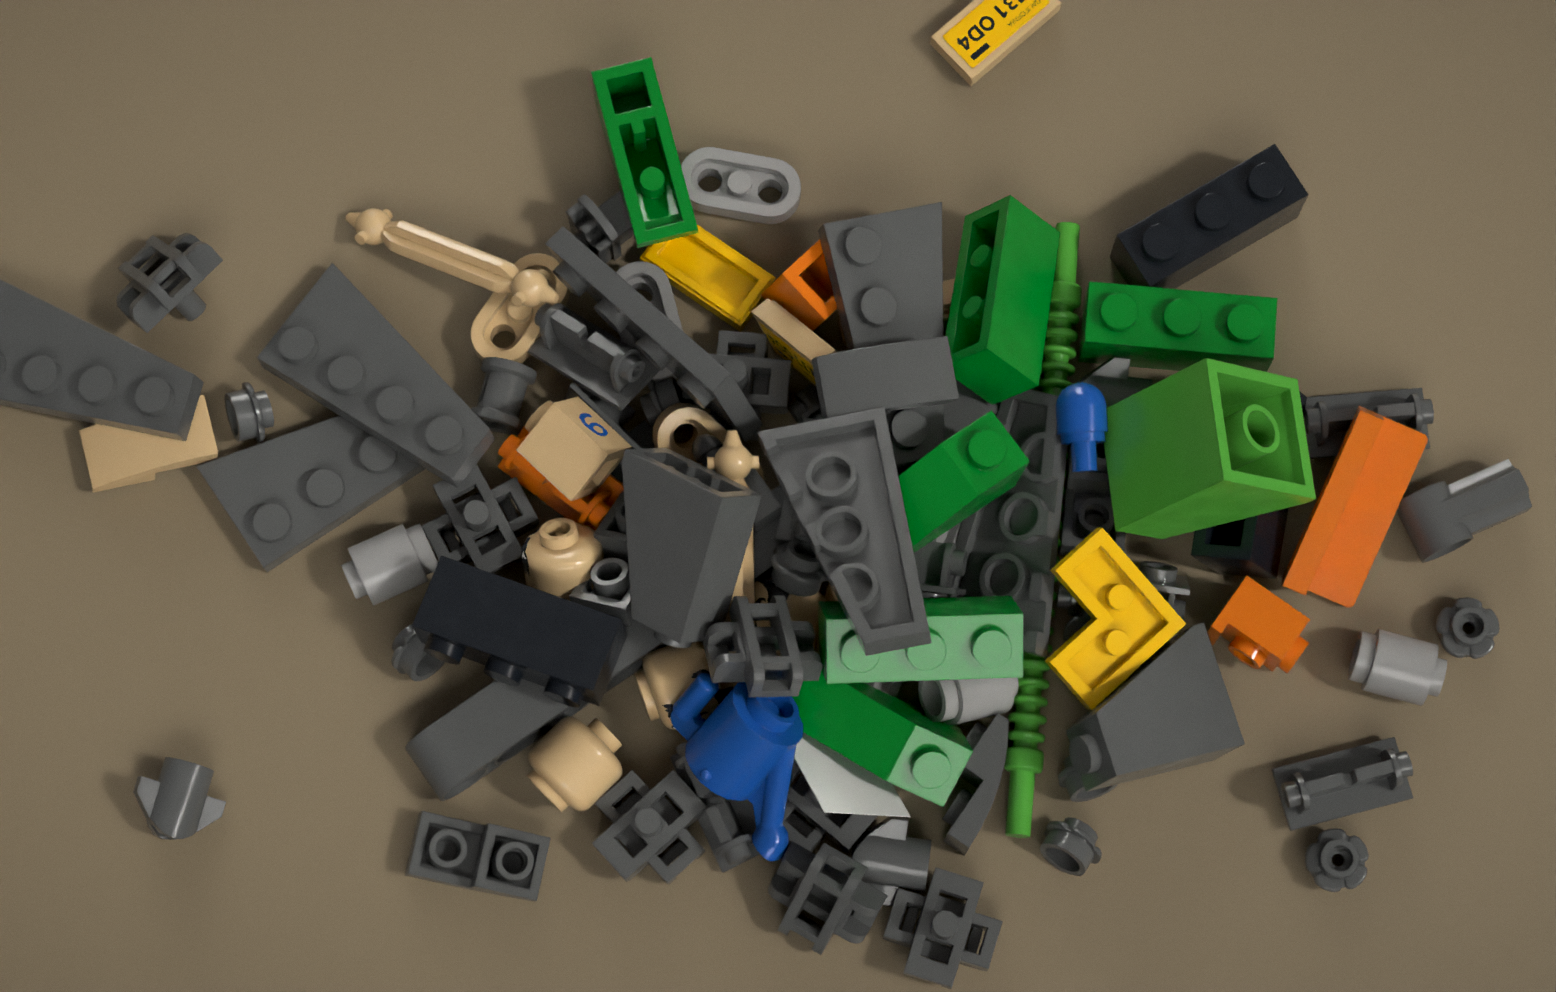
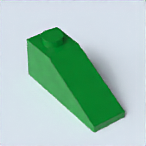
(643, 152)
(960, 478)
(885, 736)

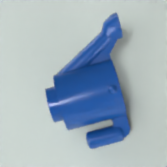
(743, 752)

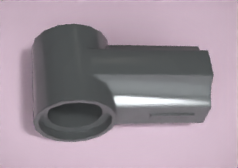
(1448, 515)

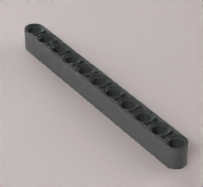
(510, 718)

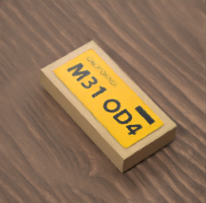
(989, 32)
(790, 337)

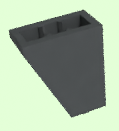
(683, 542)
(1159, 718)

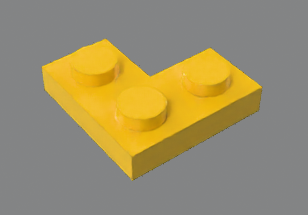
(1125, 624)

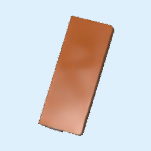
(1354, 508)

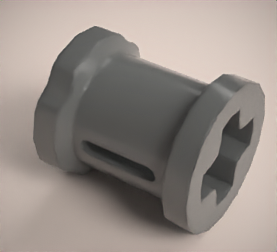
(503, 394)

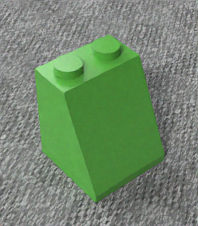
(1206, 450)

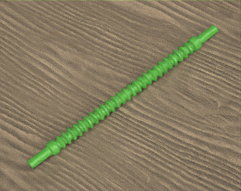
(1024, 757)

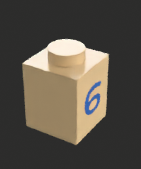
(572, 447)

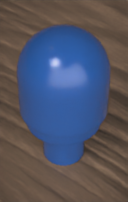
(1082, 423)

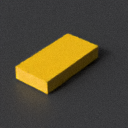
(712, 275)

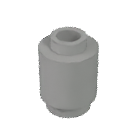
(389, 563)
(1397, 666)
(966, 699)

